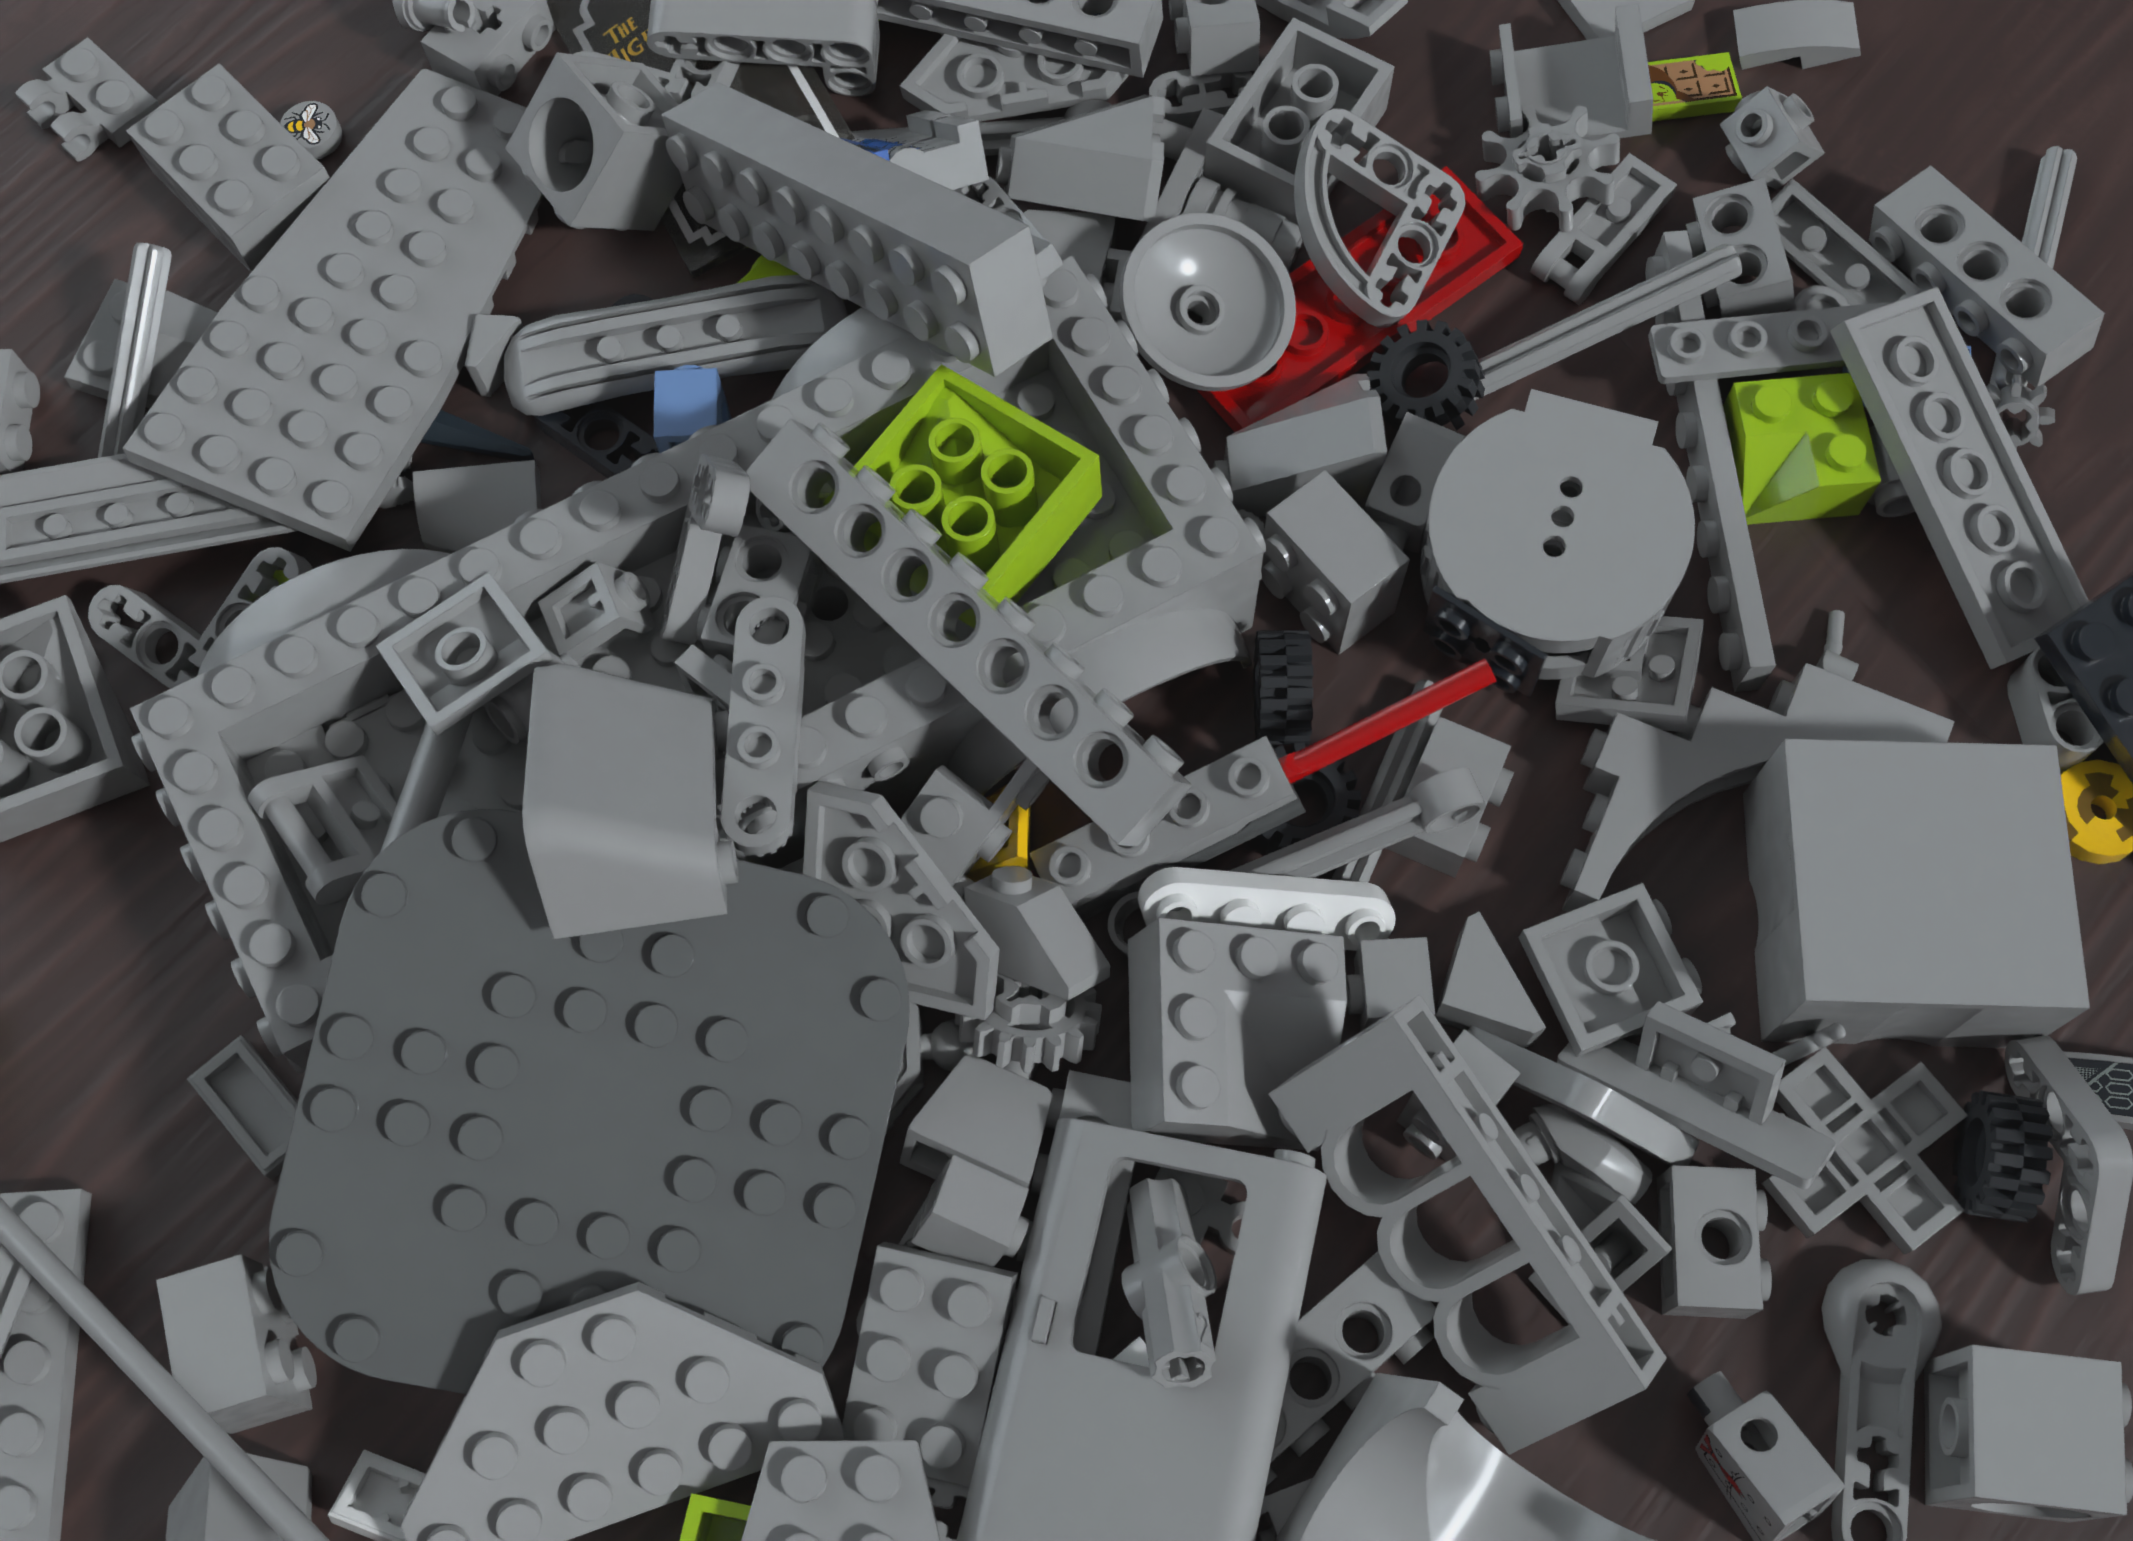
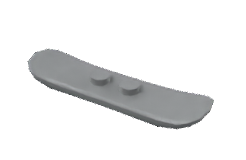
(619, 348)

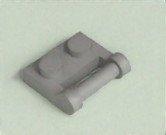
(349, 806)

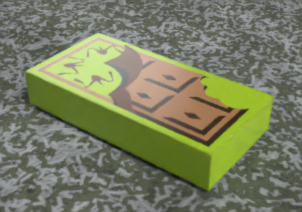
(1693, 86)

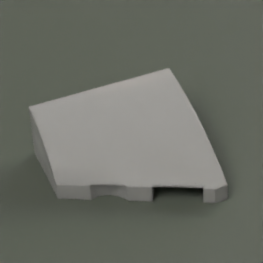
(473, 501)

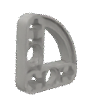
(1406, 200)

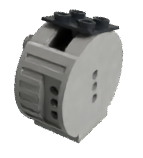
(1554, 542)

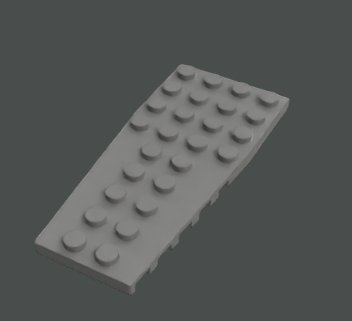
(352, 321)

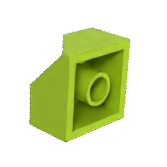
(1801, 448)

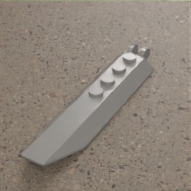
(119, 513)

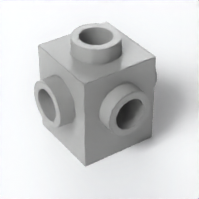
(1771, 136)

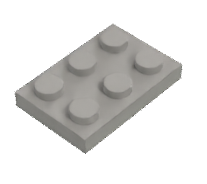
(929, 1356)

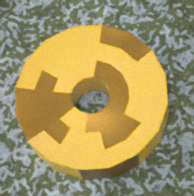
(2109, 788)

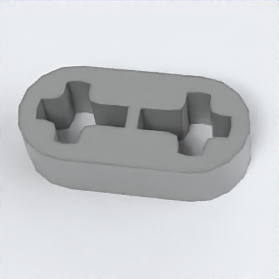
(1197, 93)

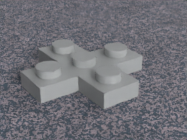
(1873, 1150)

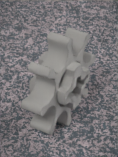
(1548, 167)

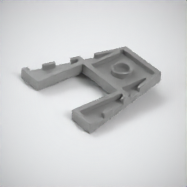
(842, 1493)

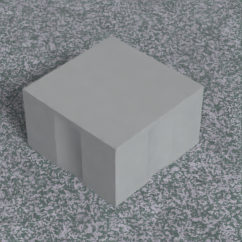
(1913, 892)

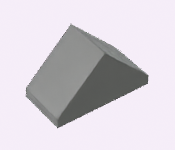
(1485, 989)

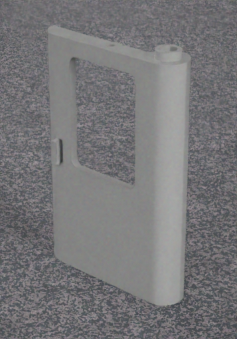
(1093, 1441)

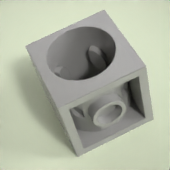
(598, 143)
(2026, 1434)

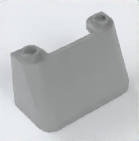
(623, 802)

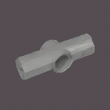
(1169, 1284)

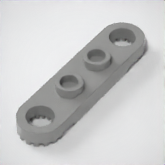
(764, 725)

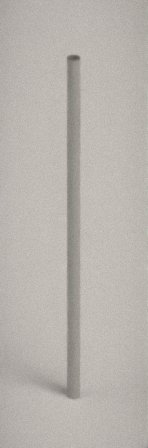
(156, 1382)

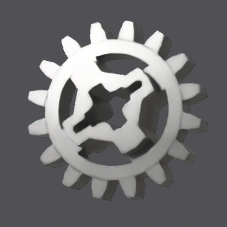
(1033, 1026)

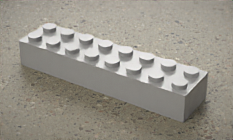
(861, 227)

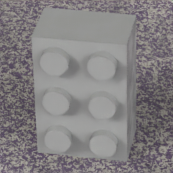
(1289, 92)
(229, 163)

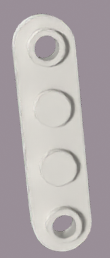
(1269, 902)

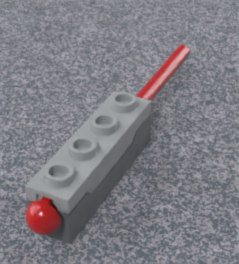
(1227, 804)

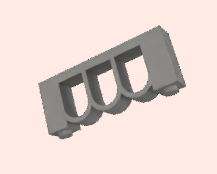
(1519, 1388)

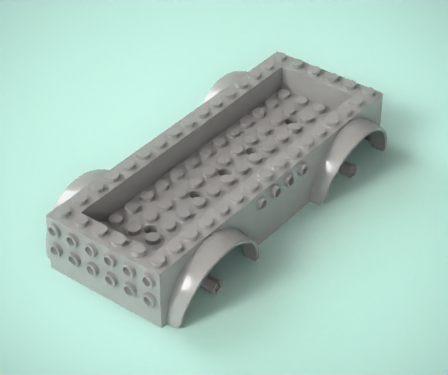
(1136, 594)

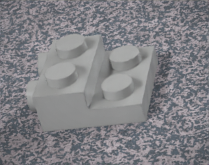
(1610, 967)

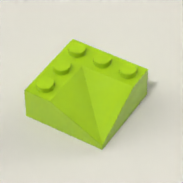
(986, 479)

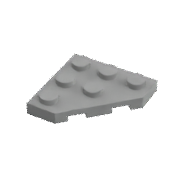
(1001, 82)
(873, 857)

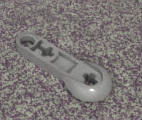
(1877, 1384)

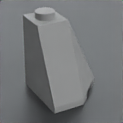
(1091, 161)
(1327, 431)

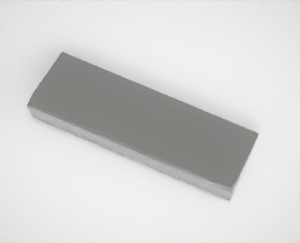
(1834, 252)

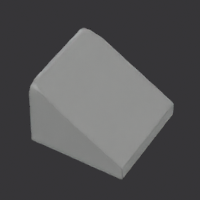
(486, 350)

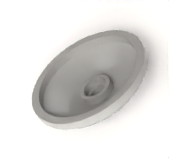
(1226, 277)

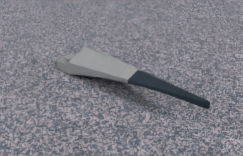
(180, 330)

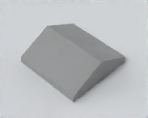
(463, 653)

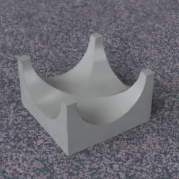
(1424, 1474)

